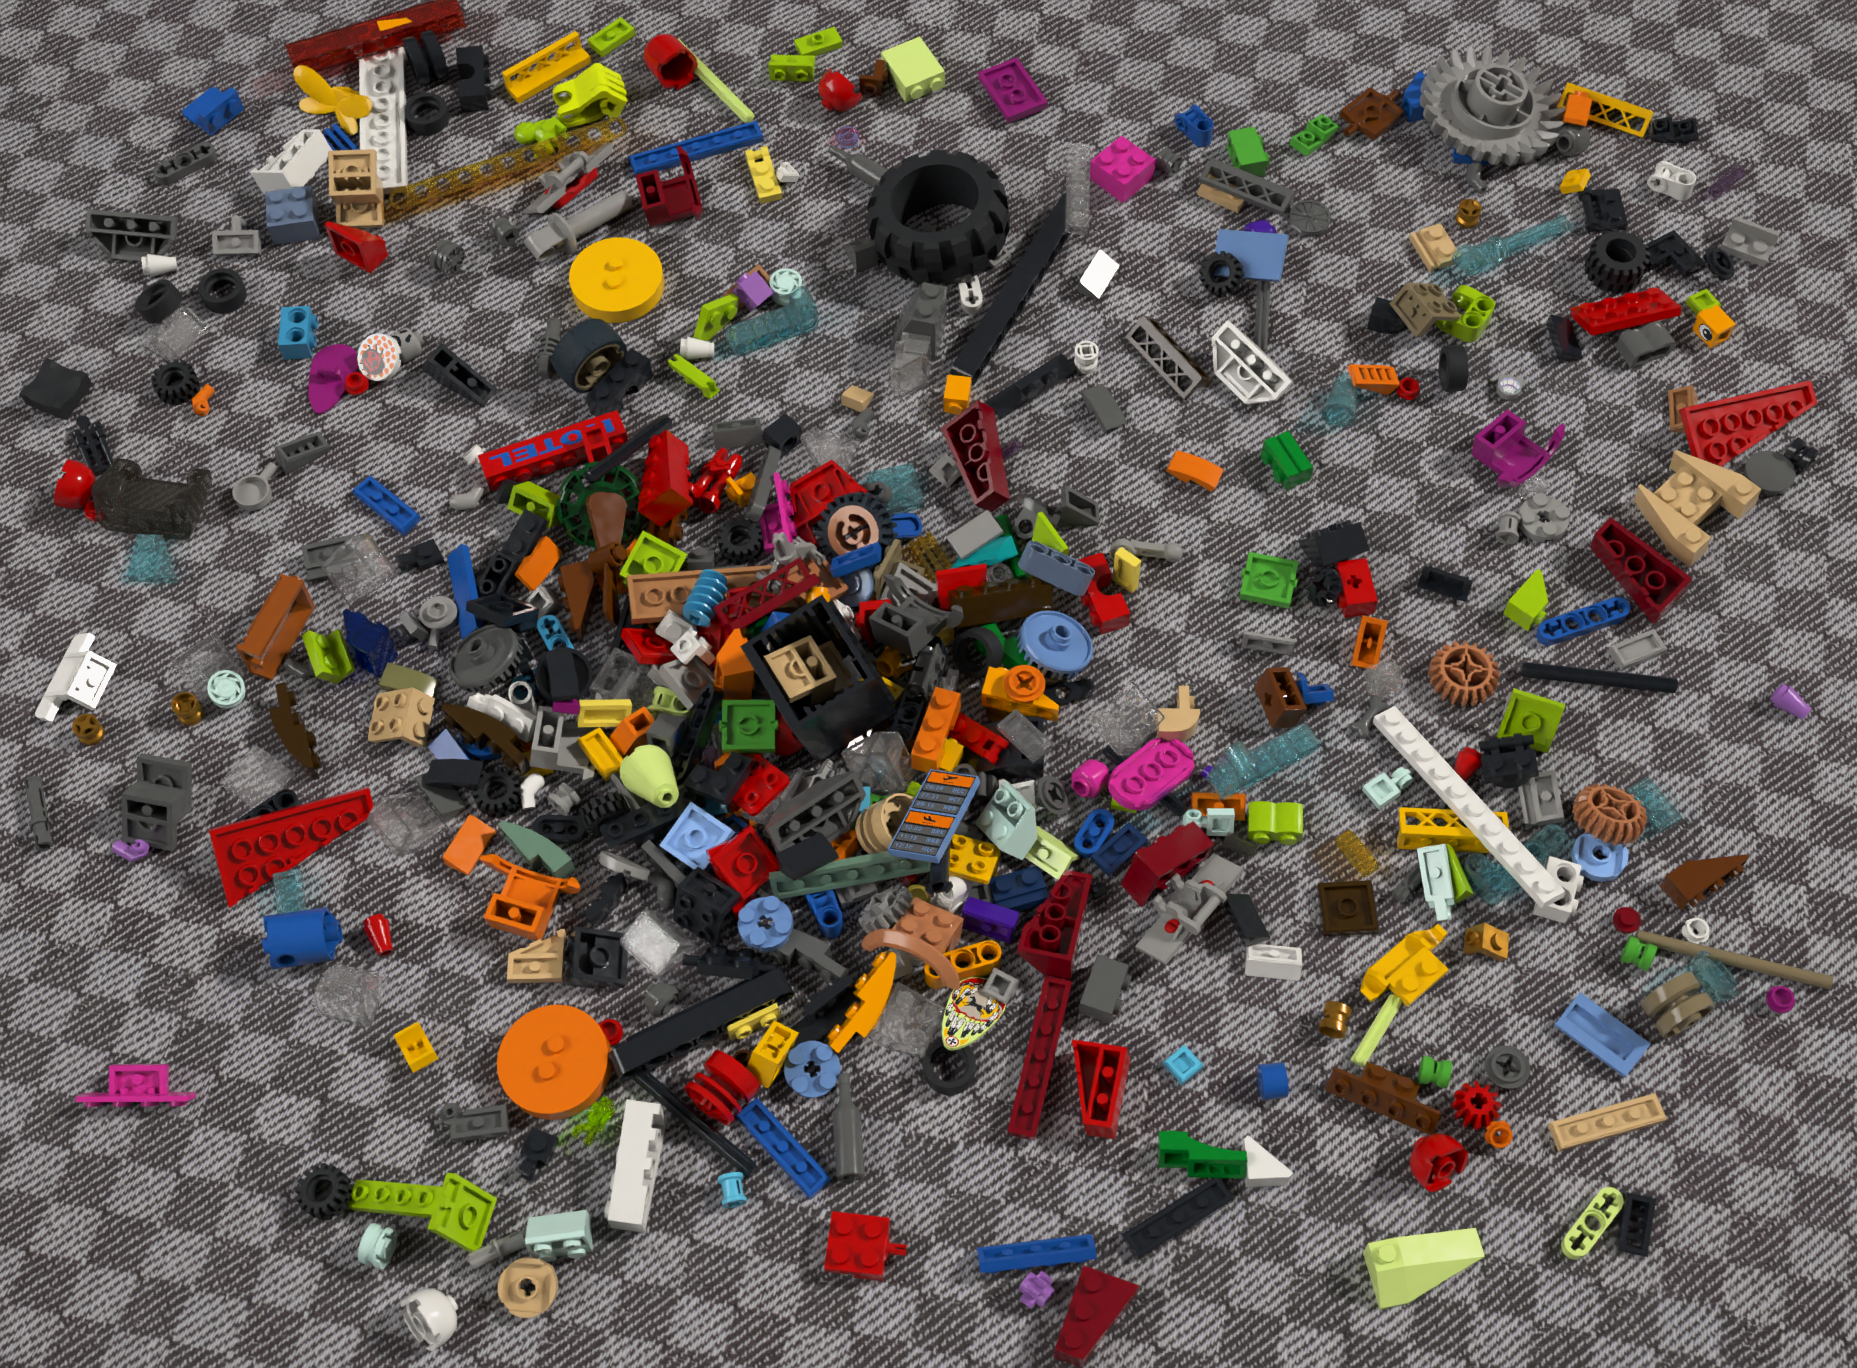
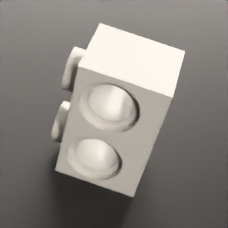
(1571, 872)

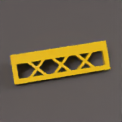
(546, 71)
(1612, 103)
(1430, 834)

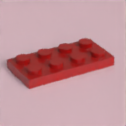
(1625, 311)

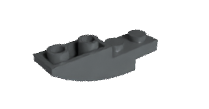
(810, 954)

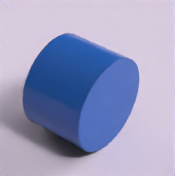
(1272, 1081)

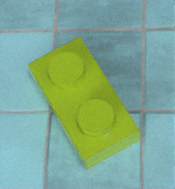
(611, 37)

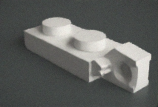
(509, 714)

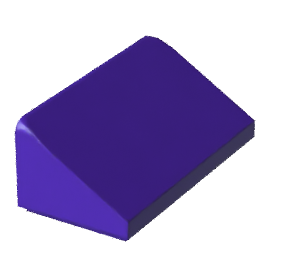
(989, 919)

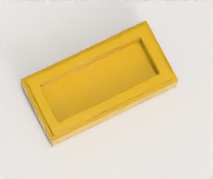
(601, 753)

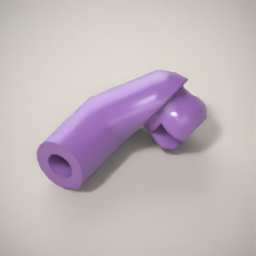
(131, 853)

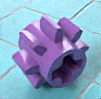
(1036, 1289)

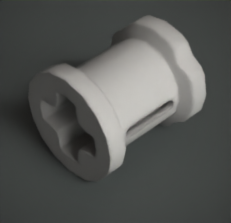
(1508, 527)

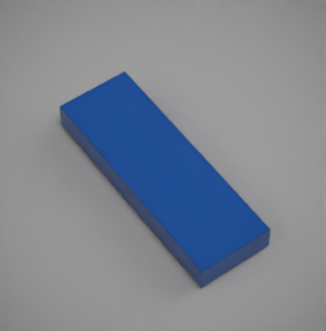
(386, 505)

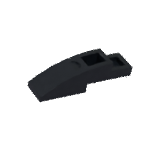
(502, 568)

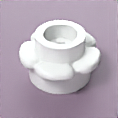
(472, 455)
(1698, 925)

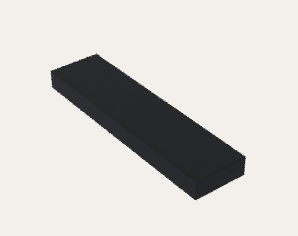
(1177, 1218)

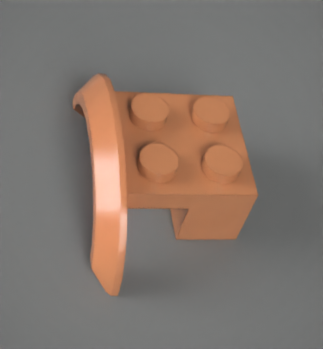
(925, 933)

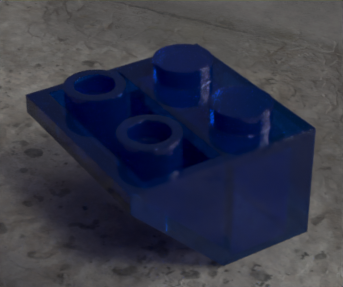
(369, 642)

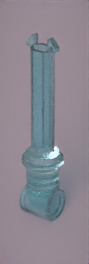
(1496, 249)

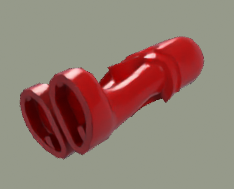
(716, 471)

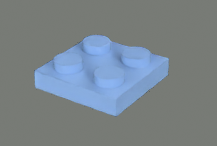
(693, 835)

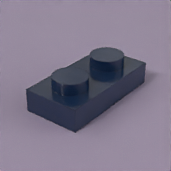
(1118, 849)

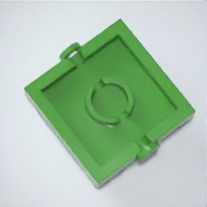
(1269, 580)
(748, 726)

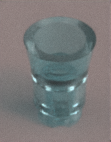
(1341, 404)

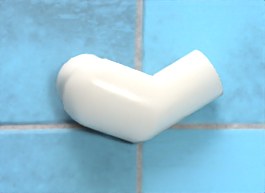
(529, 788)

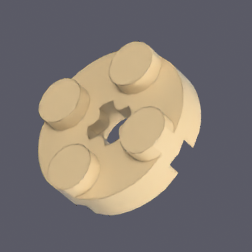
(515, 1298)

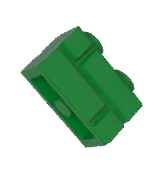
(1286, 460)

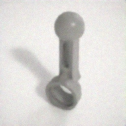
(1171, 552)

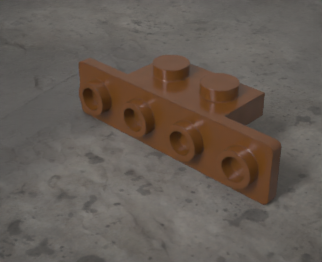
(1385, 1094)

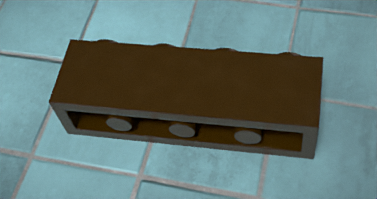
(1002, 600)

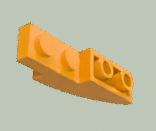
(873, 993)

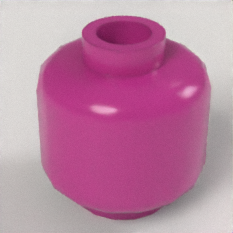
(1090, 778)

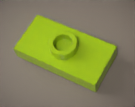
(819, 42)

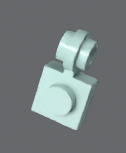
(1384, 790)
(1217, 822)

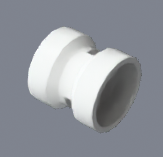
(1086, 357)

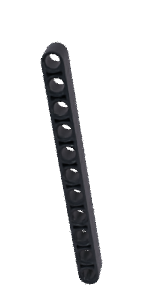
(1013, 296)

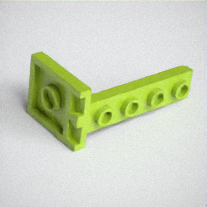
(456, 1210)

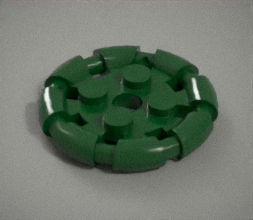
(574, 484)

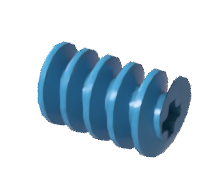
(704, 596)

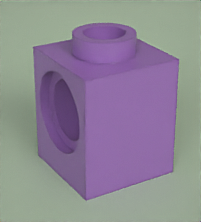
(752, 290)

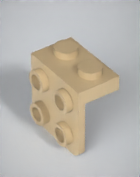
(402, 716)

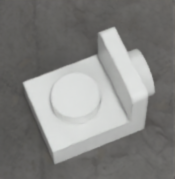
(674, 627)

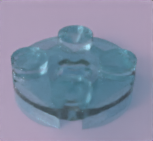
(1713, 976)

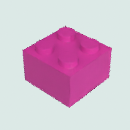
(1122, 169)

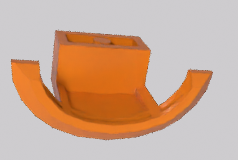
(525, 899)

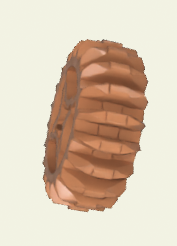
(1476, 668)
(1609, 814)

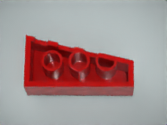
(665, 479)

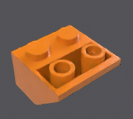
(733, 670)

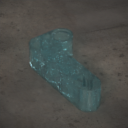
(775, 326)
(1499, 876)

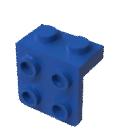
(213, 109)

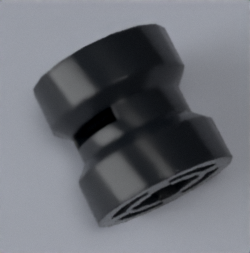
(1802, 458)

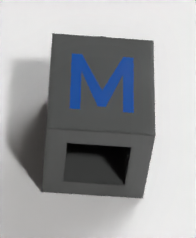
(667, 733)

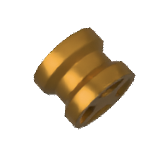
(1468, 213)
(86, 723)

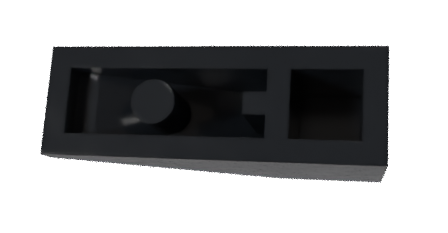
(458, 376)

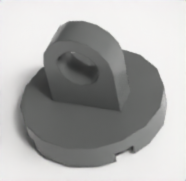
(1030, 511)

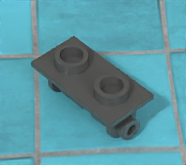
(931, 662)

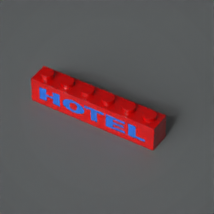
(547, 451)

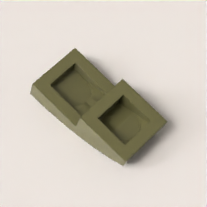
(400, 677)

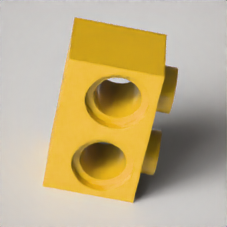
(771, 1053)

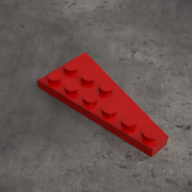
(1734, 424)
(277, 841)

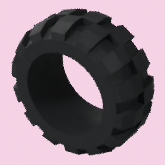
(931, 182)

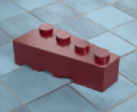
(978, 455)
(1640, 570)

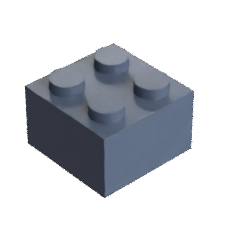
(292, 215)

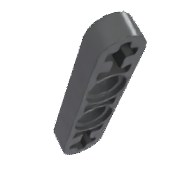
(763, 484)

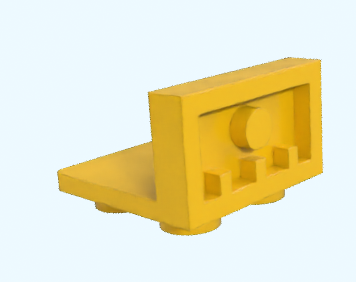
(973, 859)

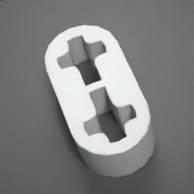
(965, 294)

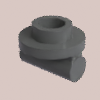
(987, 786)

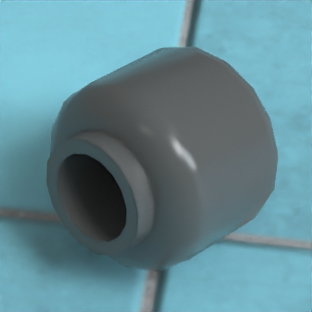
(1573, 140)

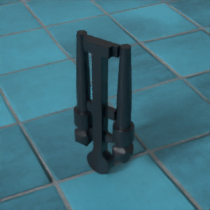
(84, 423)

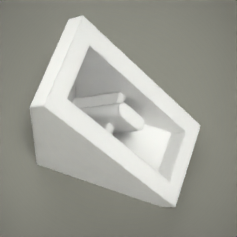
(1263, 1167)

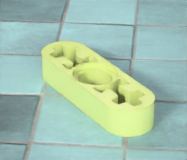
(1597, 1202)

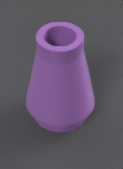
(1788, 700)

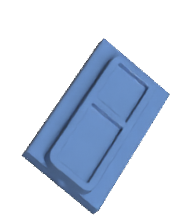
(1602, 1034)

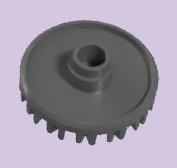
(484, 657)

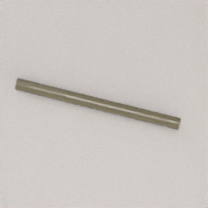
(1737, 960)

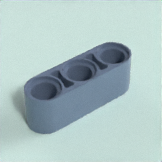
(1056, 568)

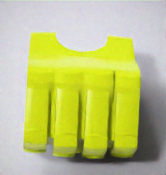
(585, 90)

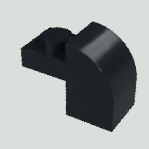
(1384, 317)

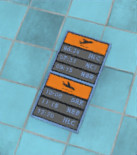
(934, 816)

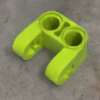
(1475, 319)

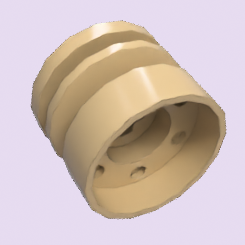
(881, 821)

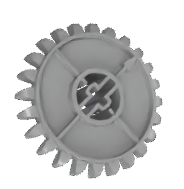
(1490, 108)

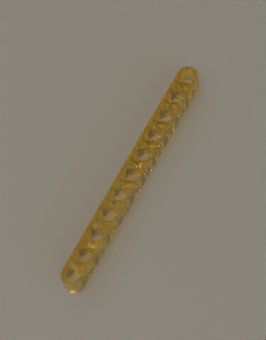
(496, 163)

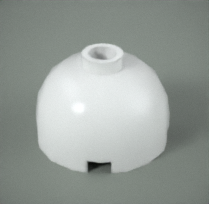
(430, 1316)

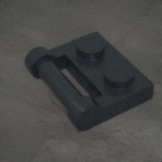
(1609, 209)

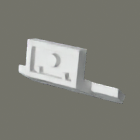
(78, 678)

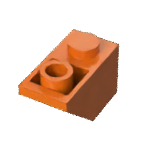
(632, 732)

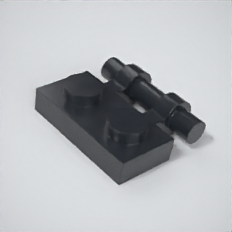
(1508, 765)

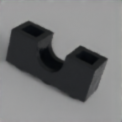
(473, 65)
(631, 371)

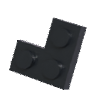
(1676, 251)
(722, 784)

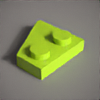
(715, 316)

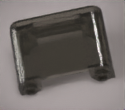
(149, 506)

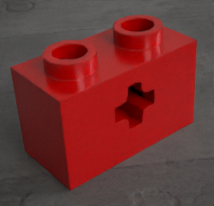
(1357, 588)

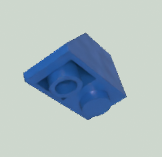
(1411, 99)

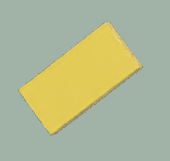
(1126, 570)
(603, 712)

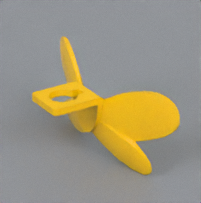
(323, 99)

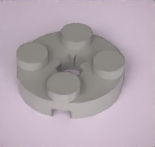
(1543, 506)

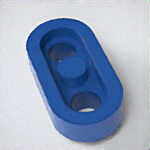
(1092, 834)

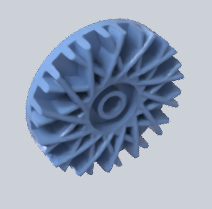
(1055, 643)

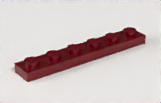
(1039, 1058)

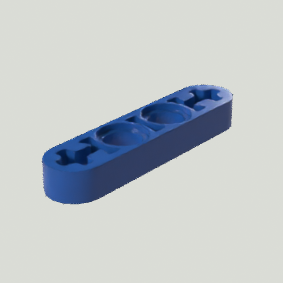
(1581, 617)

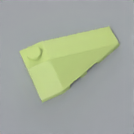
(1418, 1263)

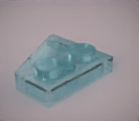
(151, 561)

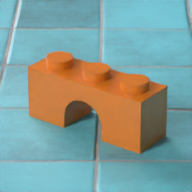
(932, 736)

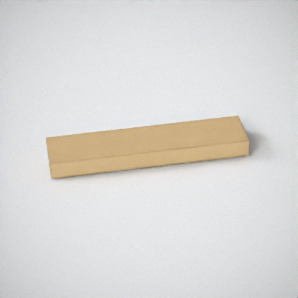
(1607, 1122)

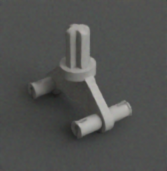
(786, 553)

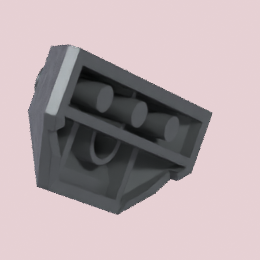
(131, 234)
(823, 808)

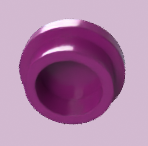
(1780, 999)

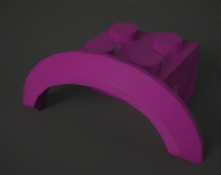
(1509, 452)

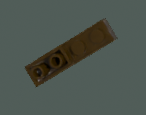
(487, 731)
(294, 733)

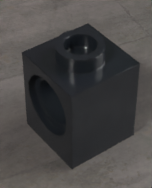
(783, 434)

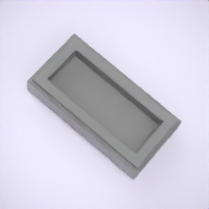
(1637, 649)

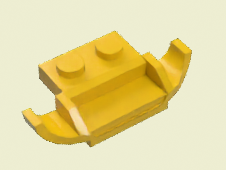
(1407, 968)

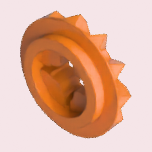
(1025, 674)

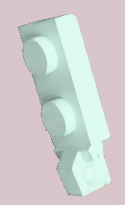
(1437, 879)

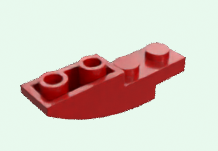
(597, 448)

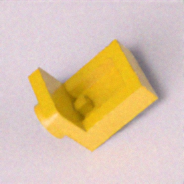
(415, 1047)

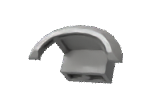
(557, 746)

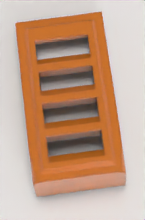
(1375, 378)

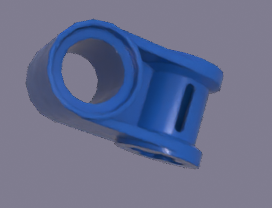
(1195, 125)
(824, 908)

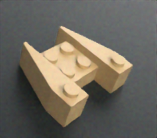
(1689, 498)

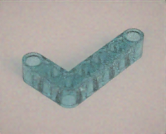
(1243, 768)

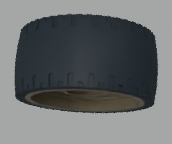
(587, 354)

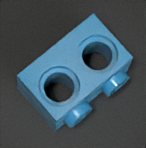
(297, 332)

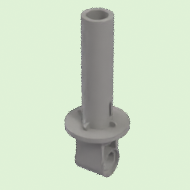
(562, 233)

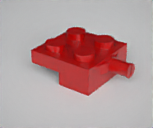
(860, 1245)

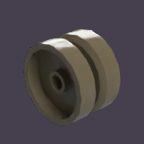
(1677, 1005)

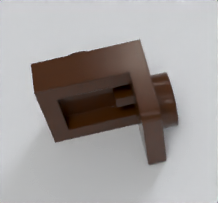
(874, 84)

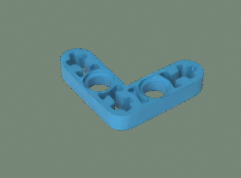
(549, 642)

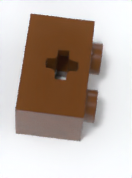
(1280, 697)

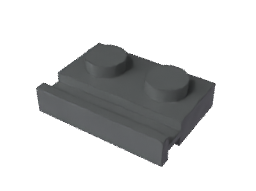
(317, 553)

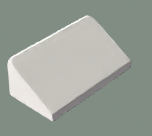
(1273, 962)

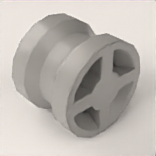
(563, 799)

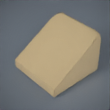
(856, 398)

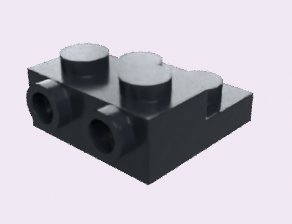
(505, 611)
(595, 958)

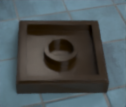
(1347, 908)

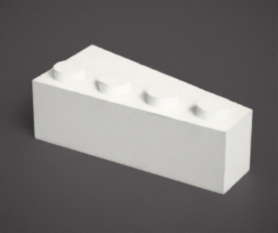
(636, 1166)

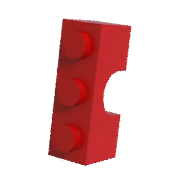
(1106, 611)

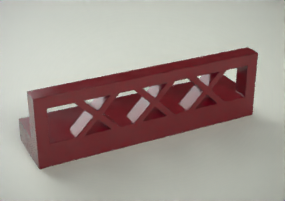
(770, 604)

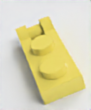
(763, 175)

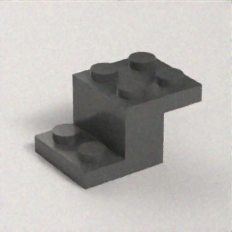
(157, 801)

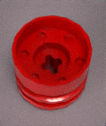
(718, 1092)

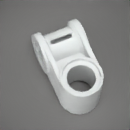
(1673, 182)
(529, 703)
(955, 898)

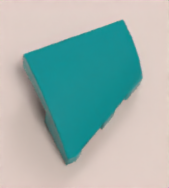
(992, 553)

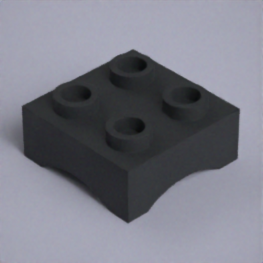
(56, 389)

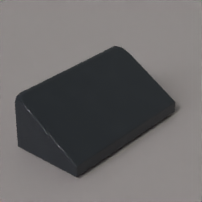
(1563, 339)
(806, 856)
(1245, 919)

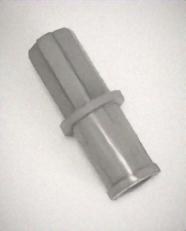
(497, 1249)

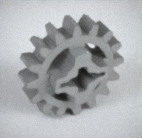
(885, 908)

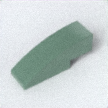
(537, 850)

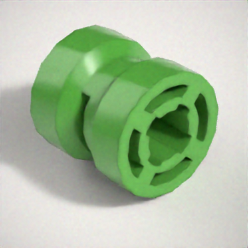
(1632, 950)
(1441, 1074)

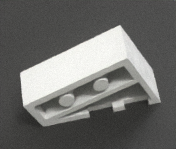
(295, 164)

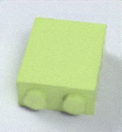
(913, 69)

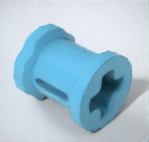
(732, 1189)

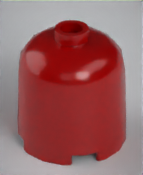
(669, 61)

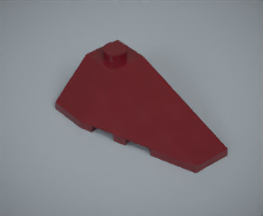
(1054, 932)

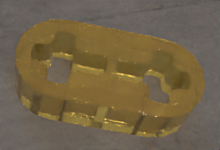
(1357, 853)

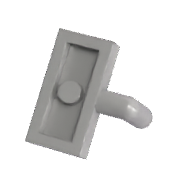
(237, 240)

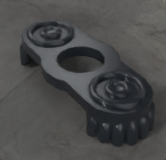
(1079, 690)

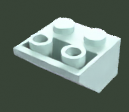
(1009, 821)
(559, 1235)

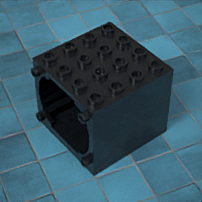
(848, 713)

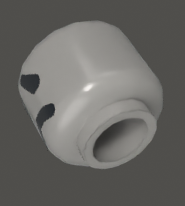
(409, 343)

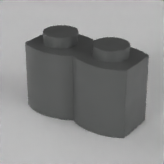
(1645, 344)

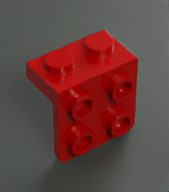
(760, 787)

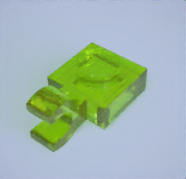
(598, 1117)

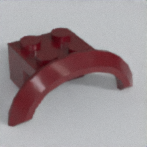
(670, 198)

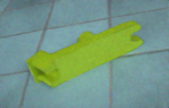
(694, 376)

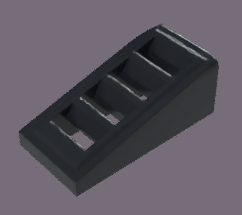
(1646, 1225)

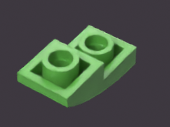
(1314, 135)

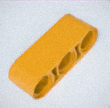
(971, 954)

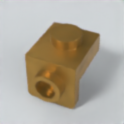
(1486, 940)

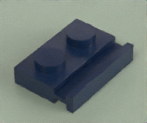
(1019, 889)

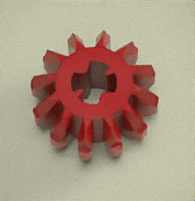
(1468, 1112)

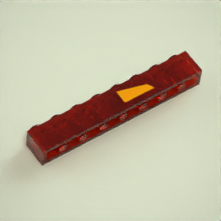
(375, 35)

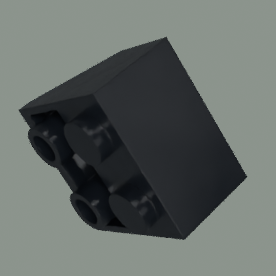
(1336, 544)

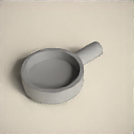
(254, 490)
(438, 616)

